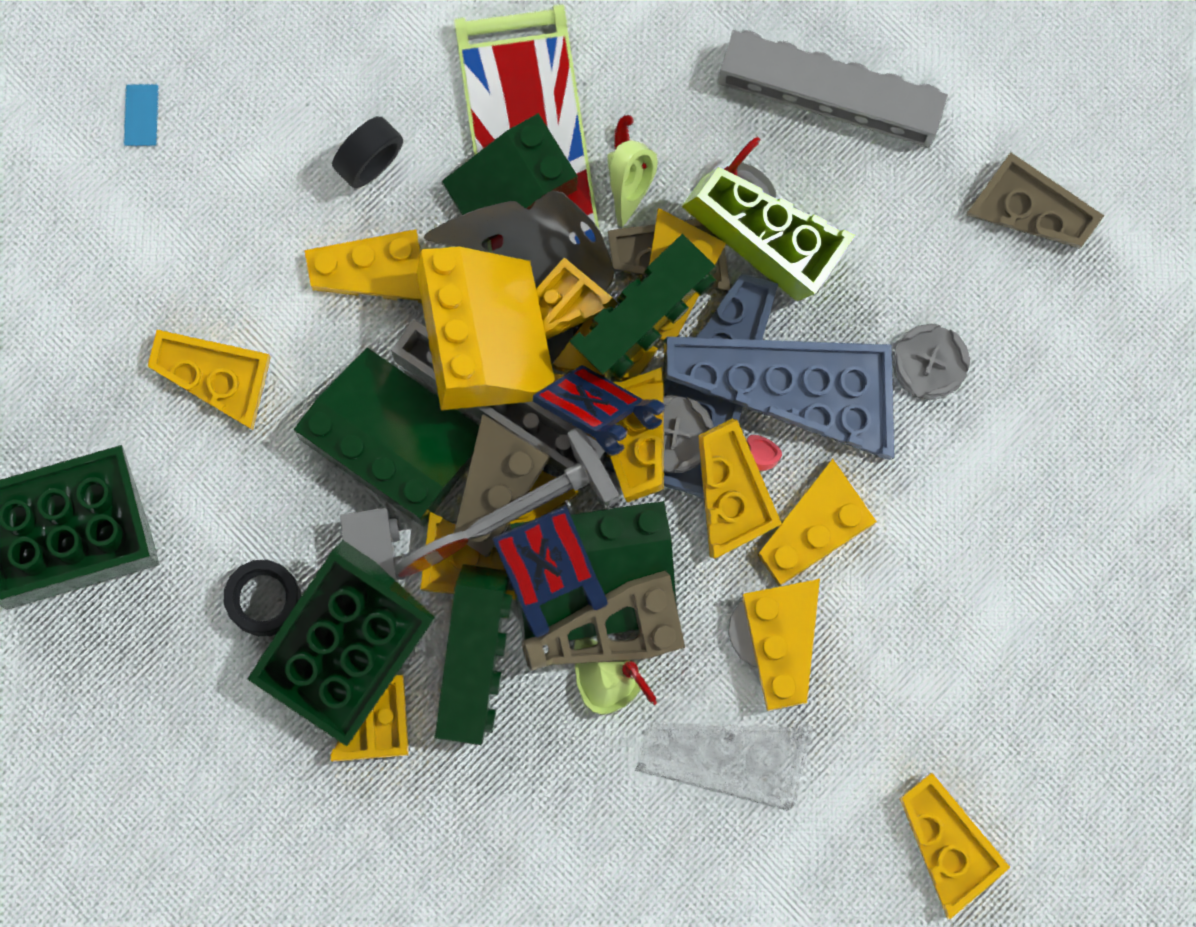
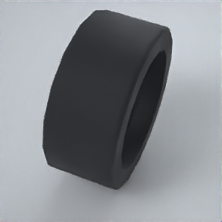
(367, 152)
(241, 577)

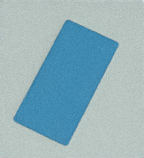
(141, 115)

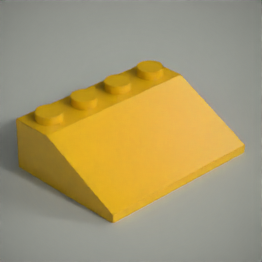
(483, 327)

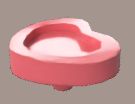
(764, 452)

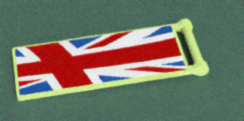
(521, 78)

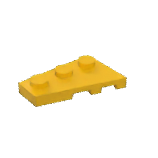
(368, 266)
(782, 640)

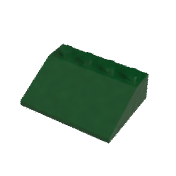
(390, 435)
(71, 527)
(621, 548)
(342, 643)

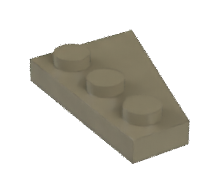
(1035, 205)

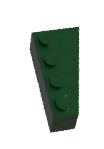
(646, 308)
(472, 654)

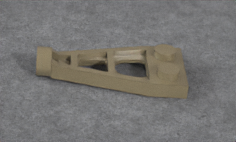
(655, 616)

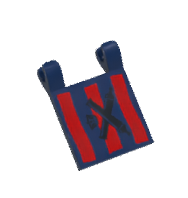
(596, 406)
(546, 562)

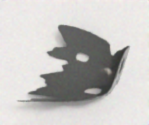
(535, 236)

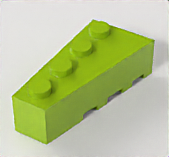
(768, 232)

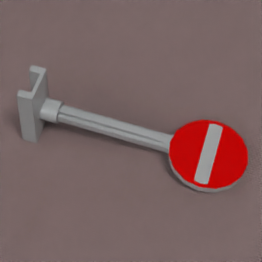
(587, 471)

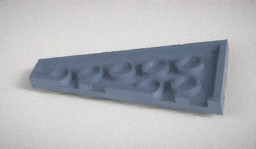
(739, 316)
(817, 386)

